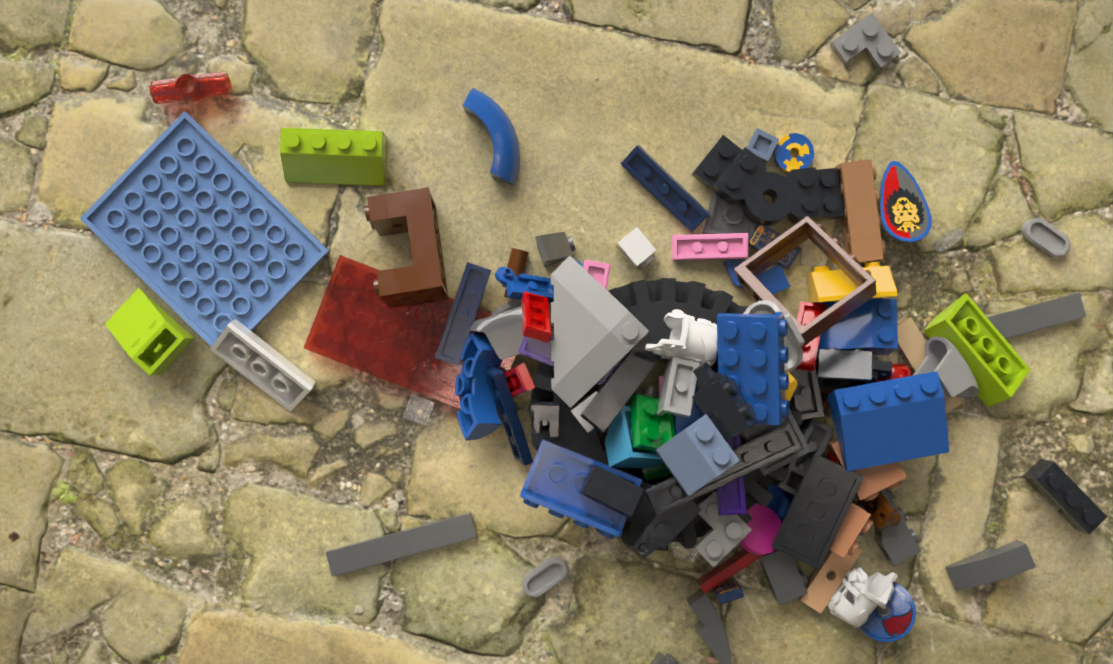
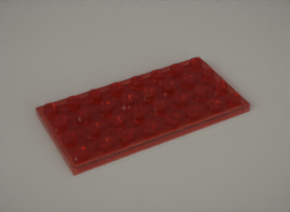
(386, 341)

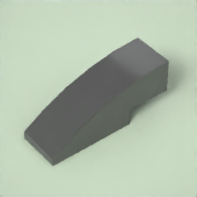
(990, 566)
(710, 626)

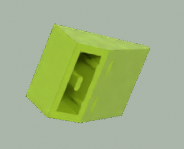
(148, 333)

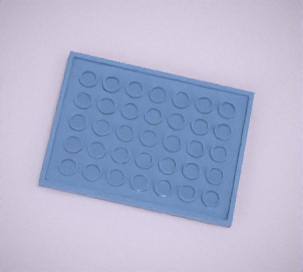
(204, 232)

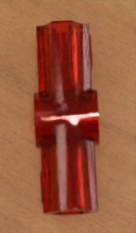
(176, 88)

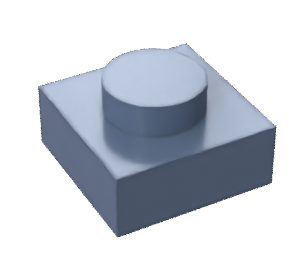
(762, 144)

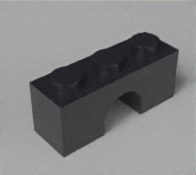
(1073, 502)

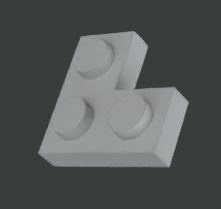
(866, 36)
(724, 534)

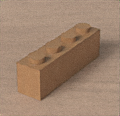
(861, 220)

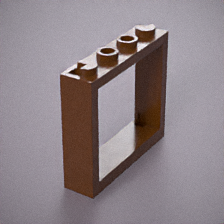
(831, 247)

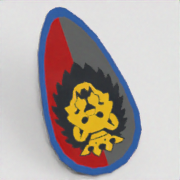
(903, 205)

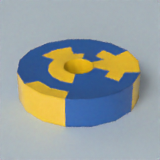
(796, 142)

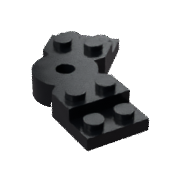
(742, 178)

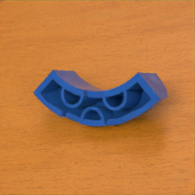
(505, 141)
(477, 404)

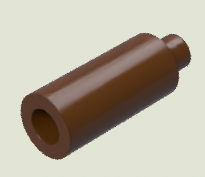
(516, 263)

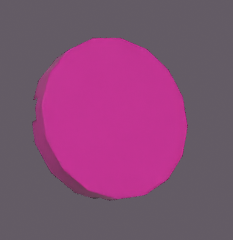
(764, 529)

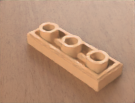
(821, 587)

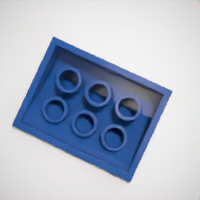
(890, 421)

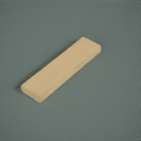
(912, 346)

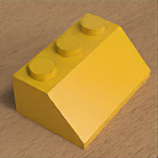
(835, 284)

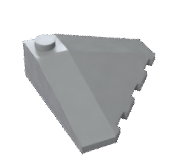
(589, 331)

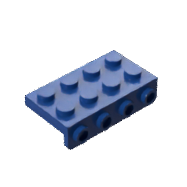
(754, 357)
(556, 482)

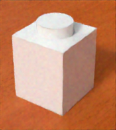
(636, 248)

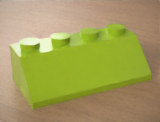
(333, 156)
(985, 350)

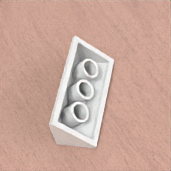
(262, 365)

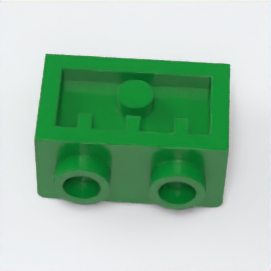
(648, 428)

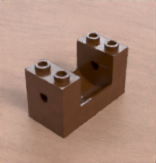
(417, 214)

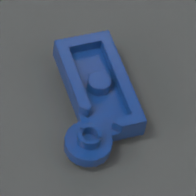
(524, 283)

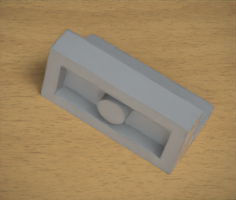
(678, 388)

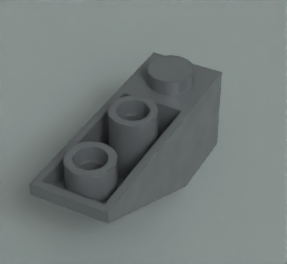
(898, 541)

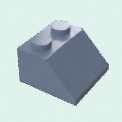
(697, 455)

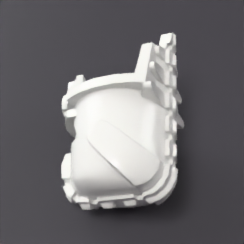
(688, 339)
(861, 595)

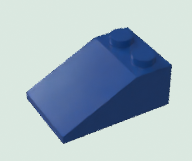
(866, 328)

